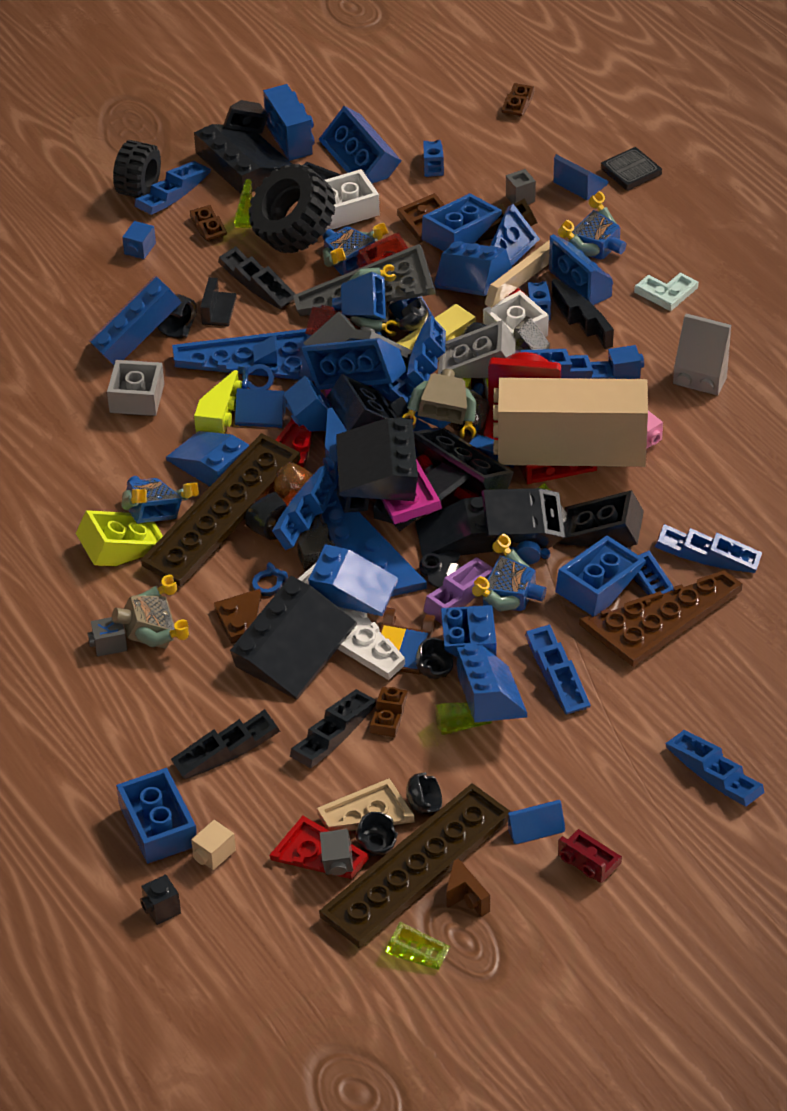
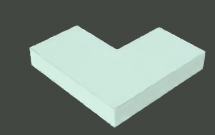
(668, 294)

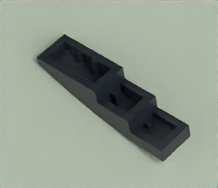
(259, 280)
(581, 311)
(331, 731)
(229, 744)

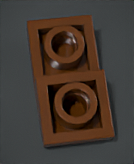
(518, 99)
(207, 223)
(388, 711)

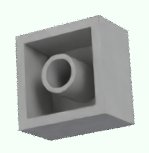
(135, 387)

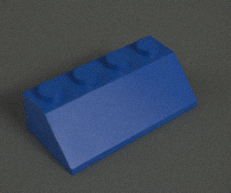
(359, 146)
(135, 320)
(363, 360)
(488, 685)

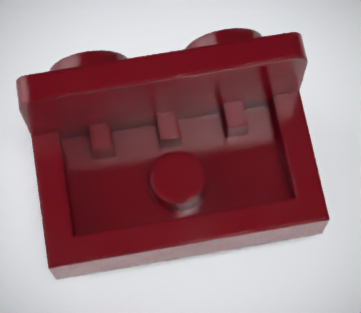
(588, 855)

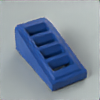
(654, 568)

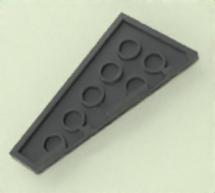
(411, 281)

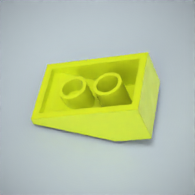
(115, 537)

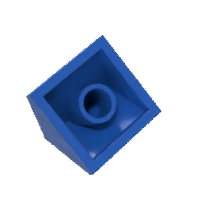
(576, 178)
(260, 408)

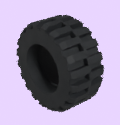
(308, 217)

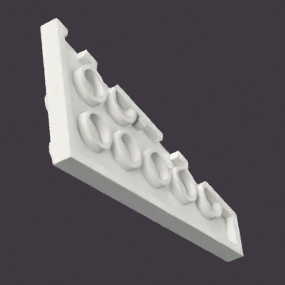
(367, 643)

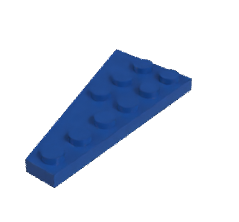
(235, 352)
(358, 535)

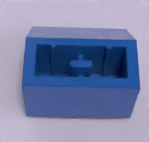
(468, 626)

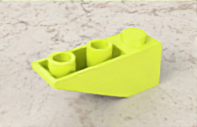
(215, 407)

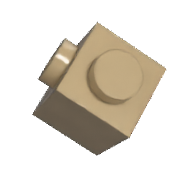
(213, 845)

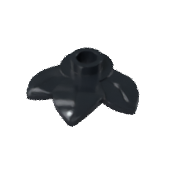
(439, 566)

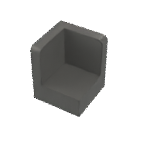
(520, 186)

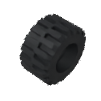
(136, 168)

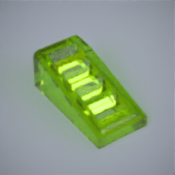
(242, 213)
(455, 717)
(406, 952)

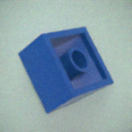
(307, 405)

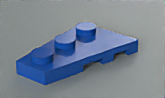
(514, 234)

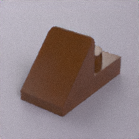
(465, 886)

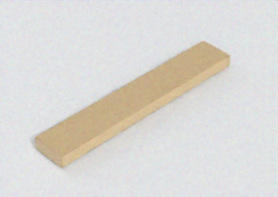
(518, 275)

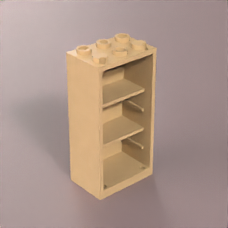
(571, 422)

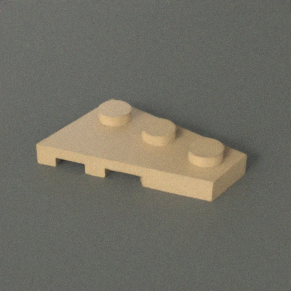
(349, 810)

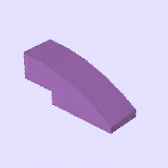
(456, 588)

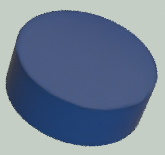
(528, 552)

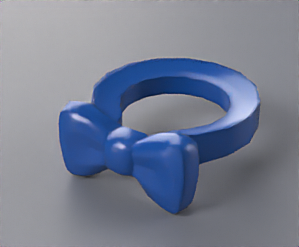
(248, 370)
(282, 576)

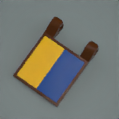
(406, 639)

